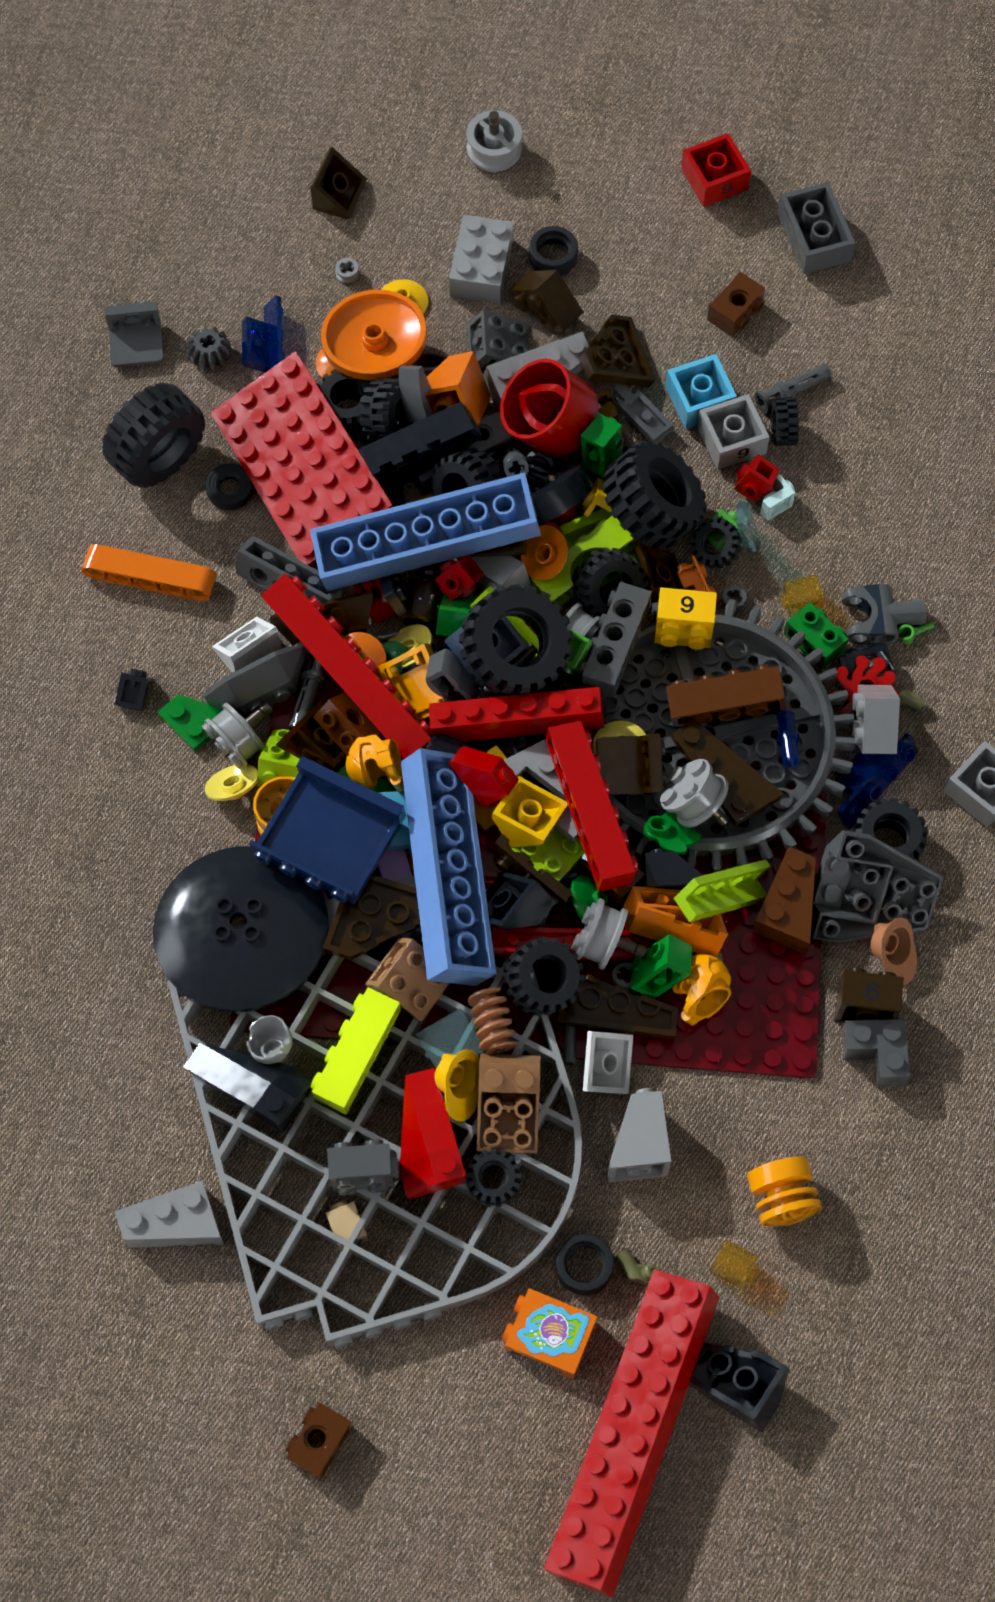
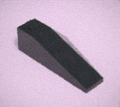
(740, 1382)

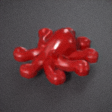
(858, 679)

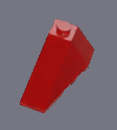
(428, 1144)

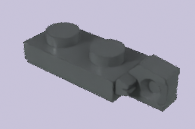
(642, 413)

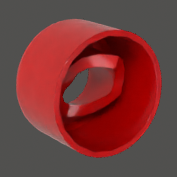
(533, 399)

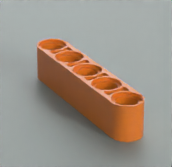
(149, 572)

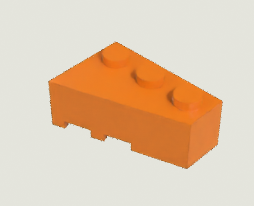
(656, 914)

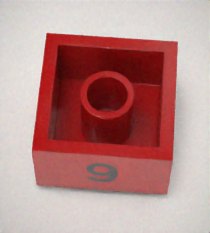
(716, 169)

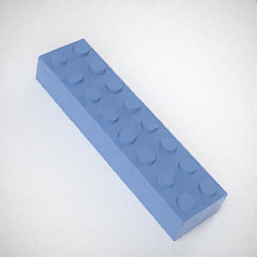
(425, 532)
(447, 871)

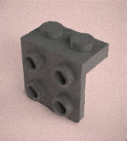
(135, 334)

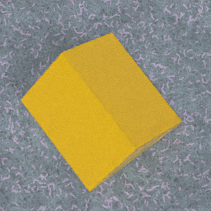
(528, 814)

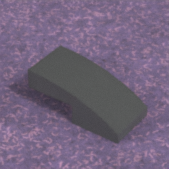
(413, 393)

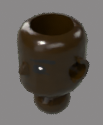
(423, 598)

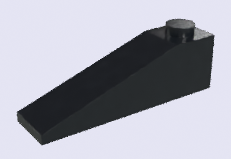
(265, 1090)

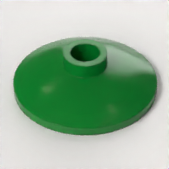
(585, 893)

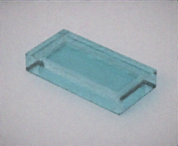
(747, 526)

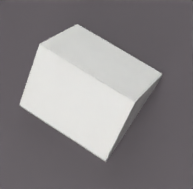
(248, 644)
(607, 1062)

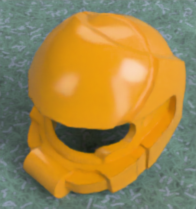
(373, 758)
(708, 978)

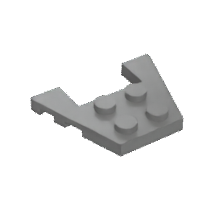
(539, 765)

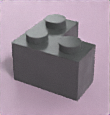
(884, 1043)

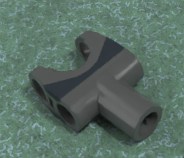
(882, 614)

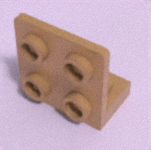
(405, 979)

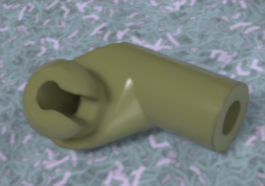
(910, 699)
(634, 1271)

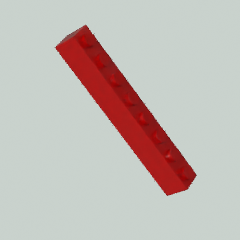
(346, 665)

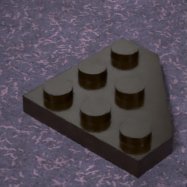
(617, 354)
(378, 916)

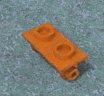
(694, 576)

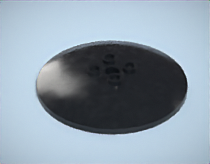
(247, 965)

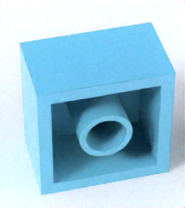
(698, 387)

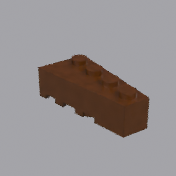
(727, 696)

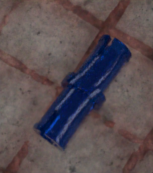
(788, 739)

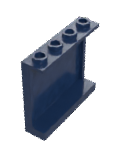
(329, 831)

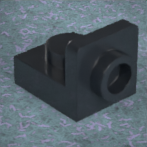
(133, 689)

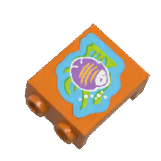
(549, 1332)

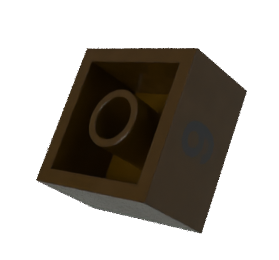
(868, 996)

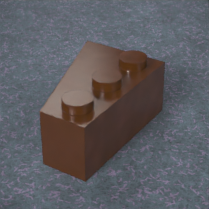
(789, 903)

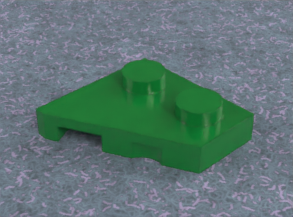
(186, 717)

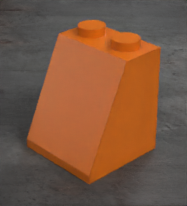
(459, 381)

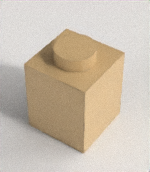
(343, 1220)

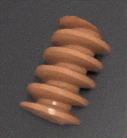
(490, 1021)

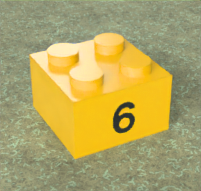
(685, 618)

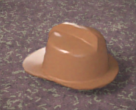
(895, 947)

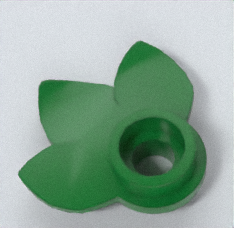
(670, 833)

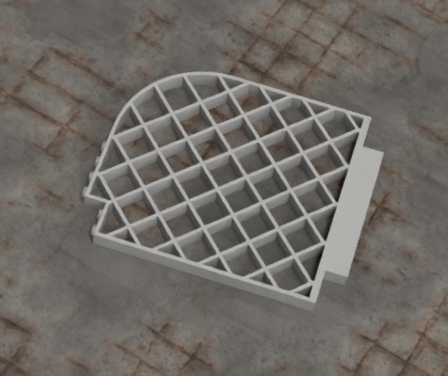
(371, 1326)

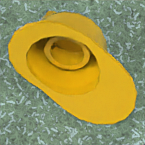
(459, 1081)

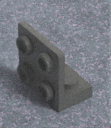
(496, 337)

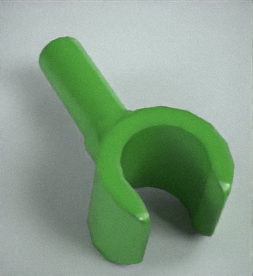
(913, 631)

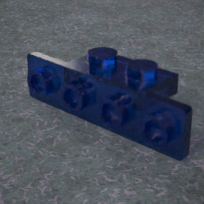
(263, 340)
(871, 777)

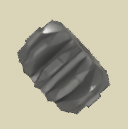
(208, 348)

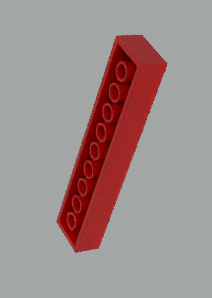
(632, 1433)

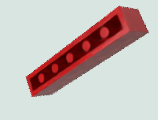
(516, 714)
(590, 806)

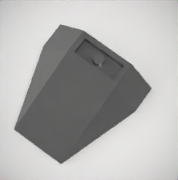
(867, 885)

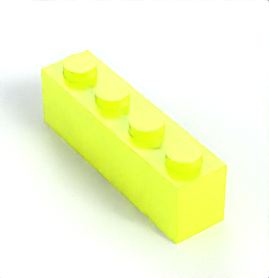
(356, 1050)

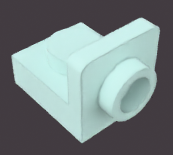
(779, 499)

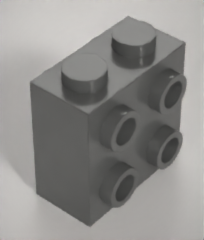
(362, 1167)

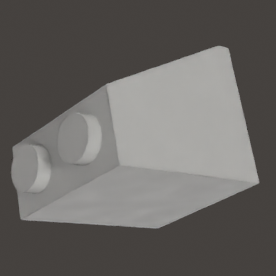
(642, 1141)

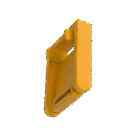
(413, 683)

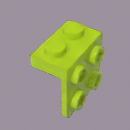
(275, 761)
(555, 855)

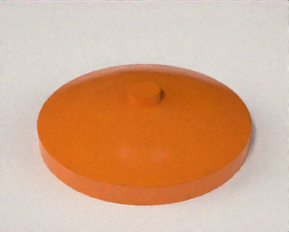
(373, 334)

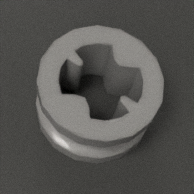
(346, 264)

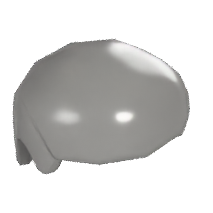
(269, 1040)

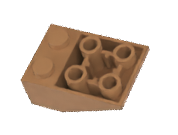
(508, 1103)

